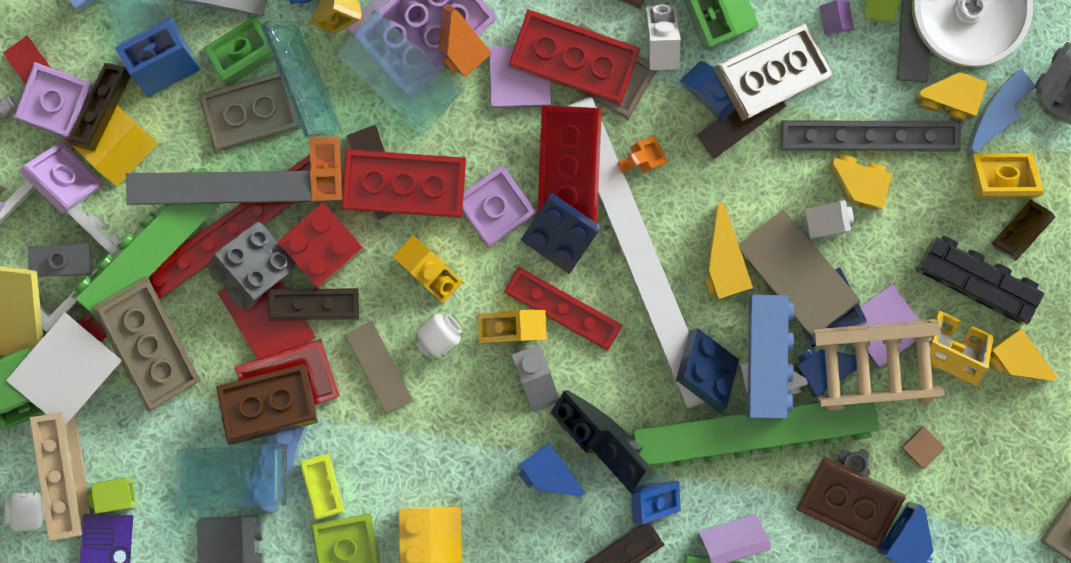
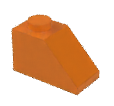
(460, 43)

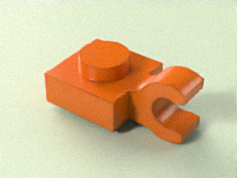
(645, 154)

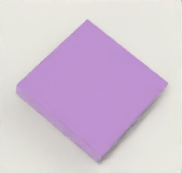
(513, 86)
(52, 100)
(61, 177)
(496, 206)
(887, 308)
(735, 540)

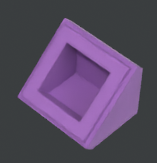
(836, 17)

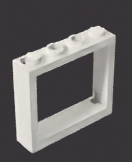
(89, 223)

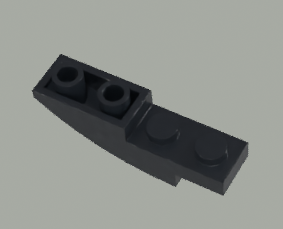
(605, 438)

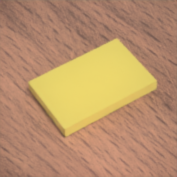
(19, 310)

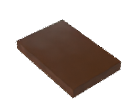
(266, 404)
(850, 502)

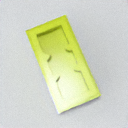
(322, 486)

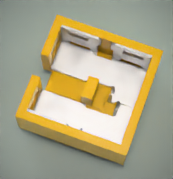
(964, 360)

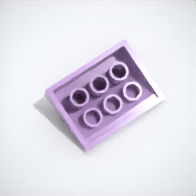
(422, 20)

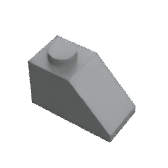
(535, 377)

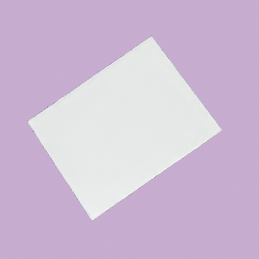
(64, 369)

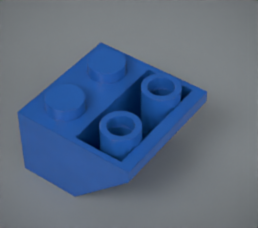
(157, 57)

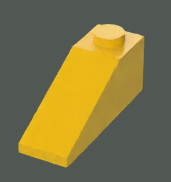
(726, 265)

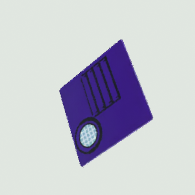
(106, 538)

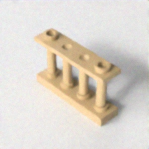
(860, 337)
(60, 474)

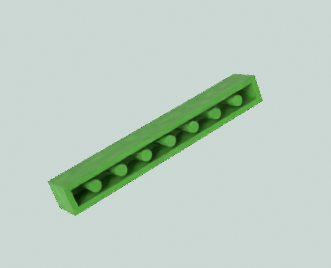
(741, 434)

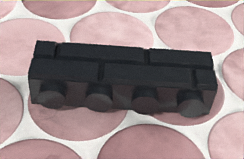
(981, 281)

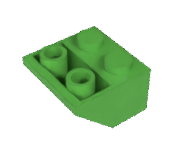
(720, 19)
(13, 405)

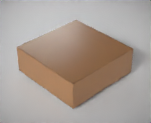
(923, 447)

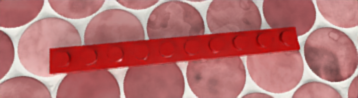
(199, 250)

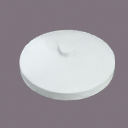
(972, 30)

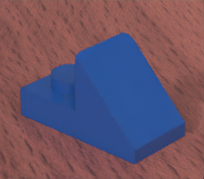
(655, 501)

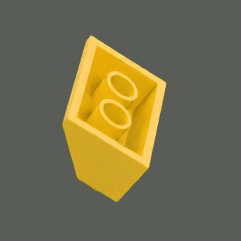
(430, 535)

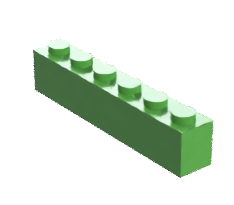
(141, 252)

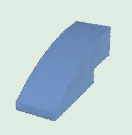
(1000, 110)

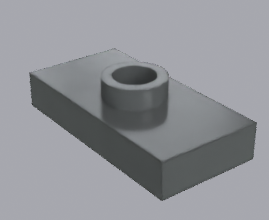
(60, 260)

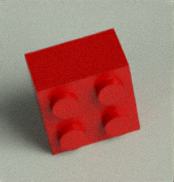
(321, 245)

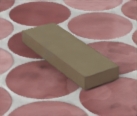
(379, 367)

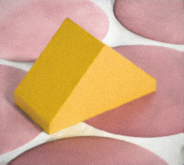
(336, 15)

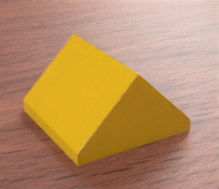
(120, 148)
(1005, 177)

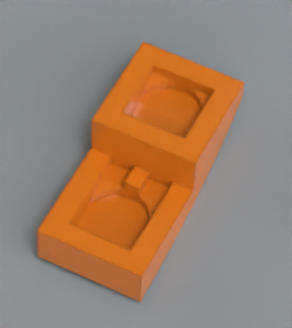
(325, 168)

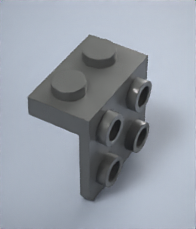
(1055, 85)
(250, 265)
(229, 539)

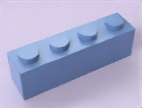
(768, 356)

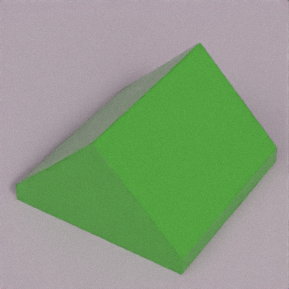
(239, 51)

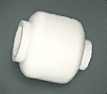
(438, 335)
(24, 511)

